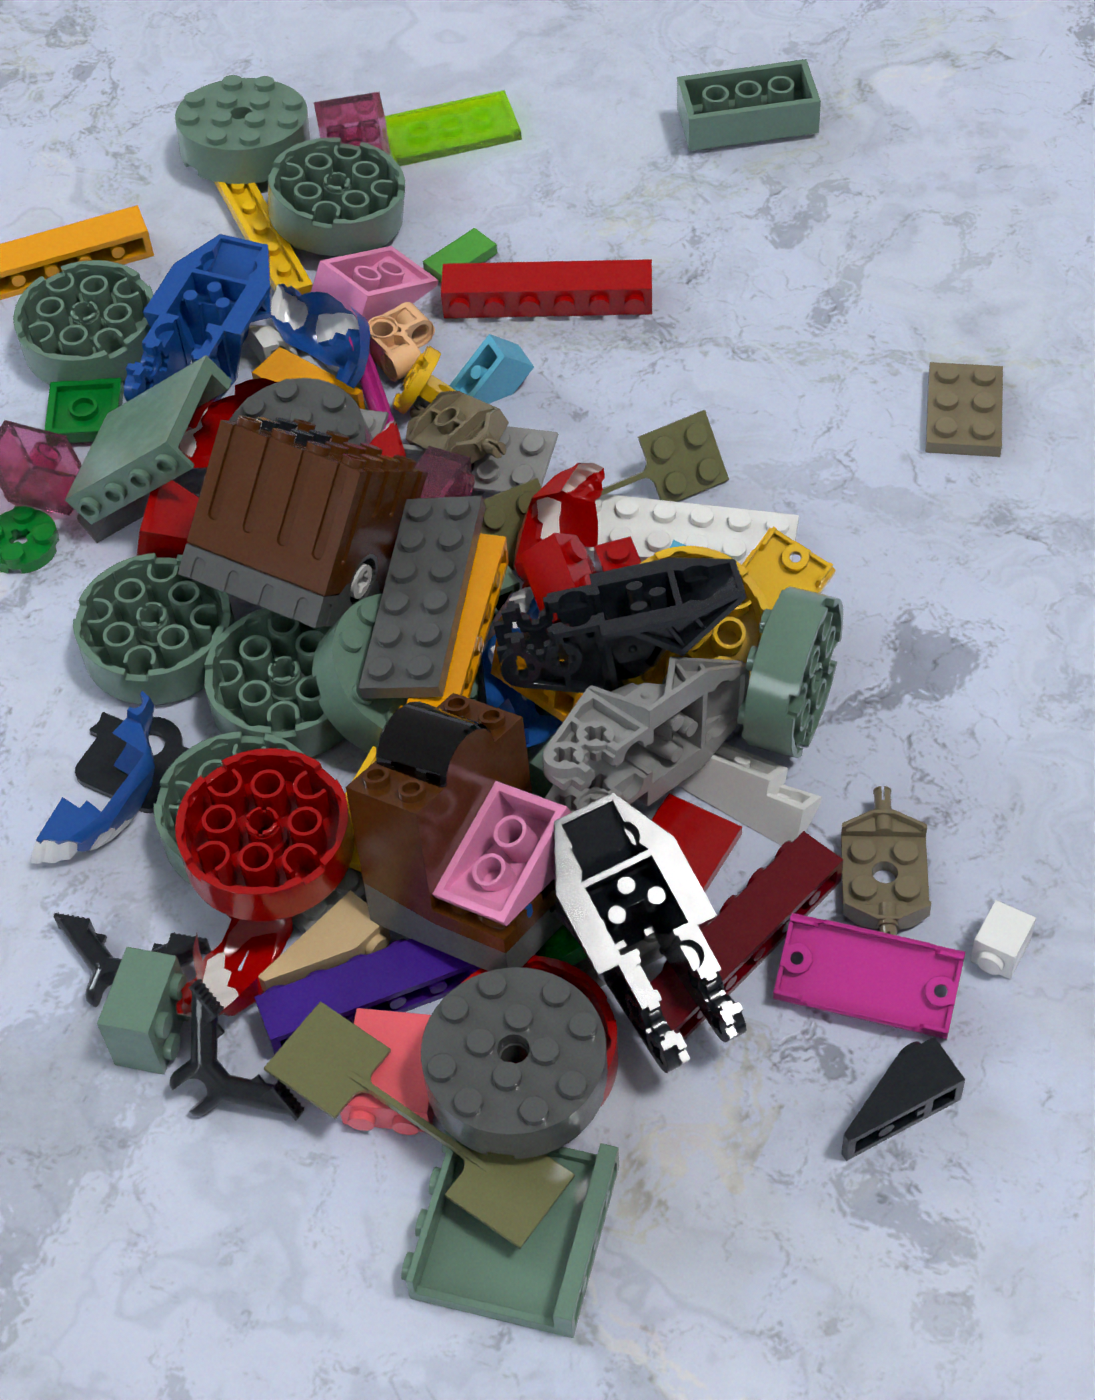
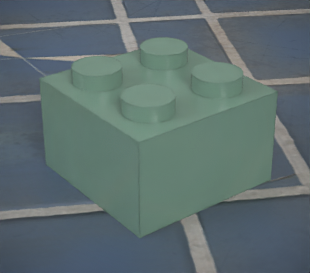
(141, 1011)

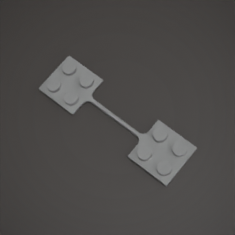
(525, 456)

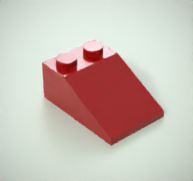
(556, 565)

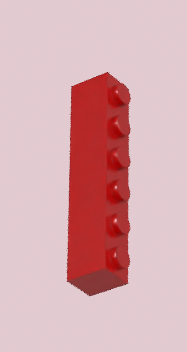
(547, 288)

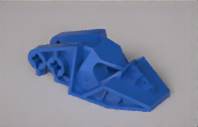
(203, 311)

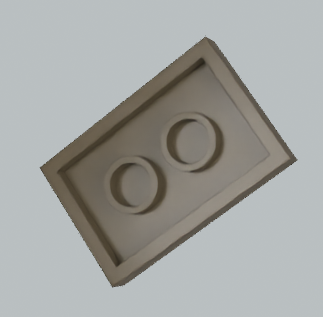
(964, 409)

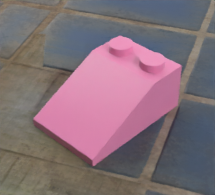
(373, 280)
(503, 855)

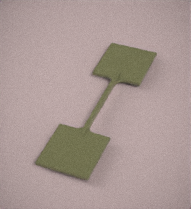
(679, 461)
(334, 1061)

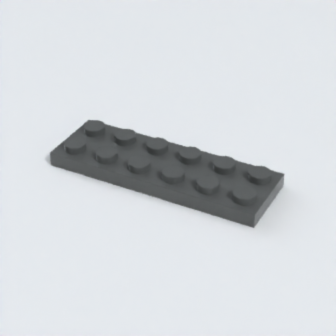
(423, 598)

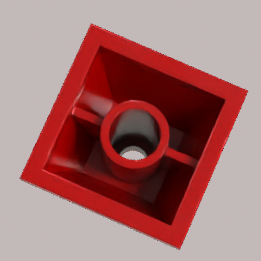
(167, 521)

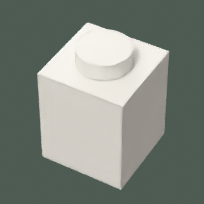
(1002, 940)

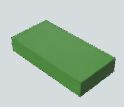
(469, 248)

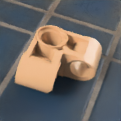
(397, 339)

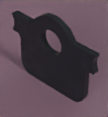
(96, 766)

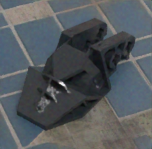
(617, 623)
(629, 881)

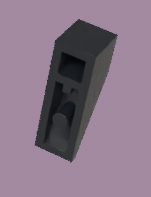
(912, 1089)

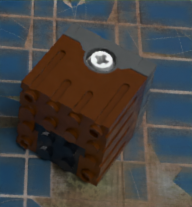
(297, 518)

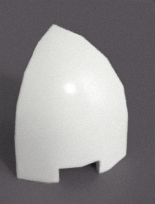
(266, 340)

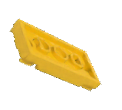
(774, 571)

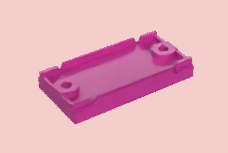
(869, 975)

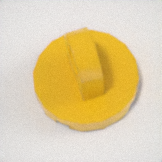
(420, 381)

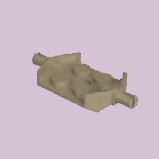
(458, 426)
(889, 843)

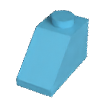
(493, 370)

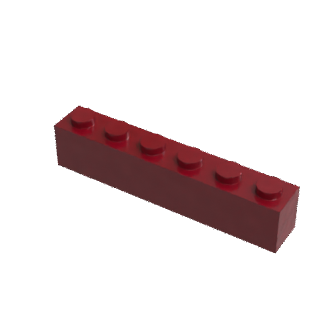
(755, 923)

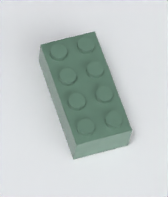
(748, 104)

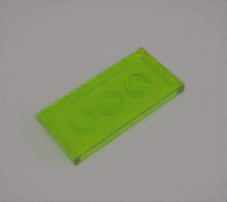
(451, 128)

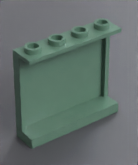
(141, 441)
(481, 1273)

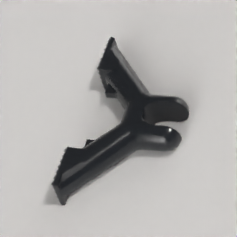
(101, 962)
(208, 1069)

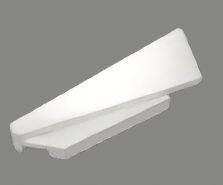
(753, 793)

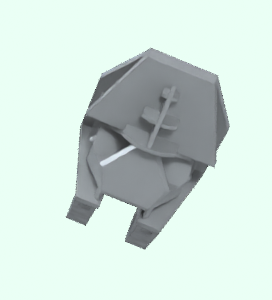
(645, 734)

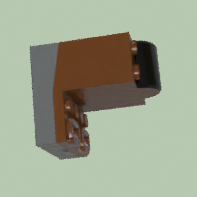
(414, 814)

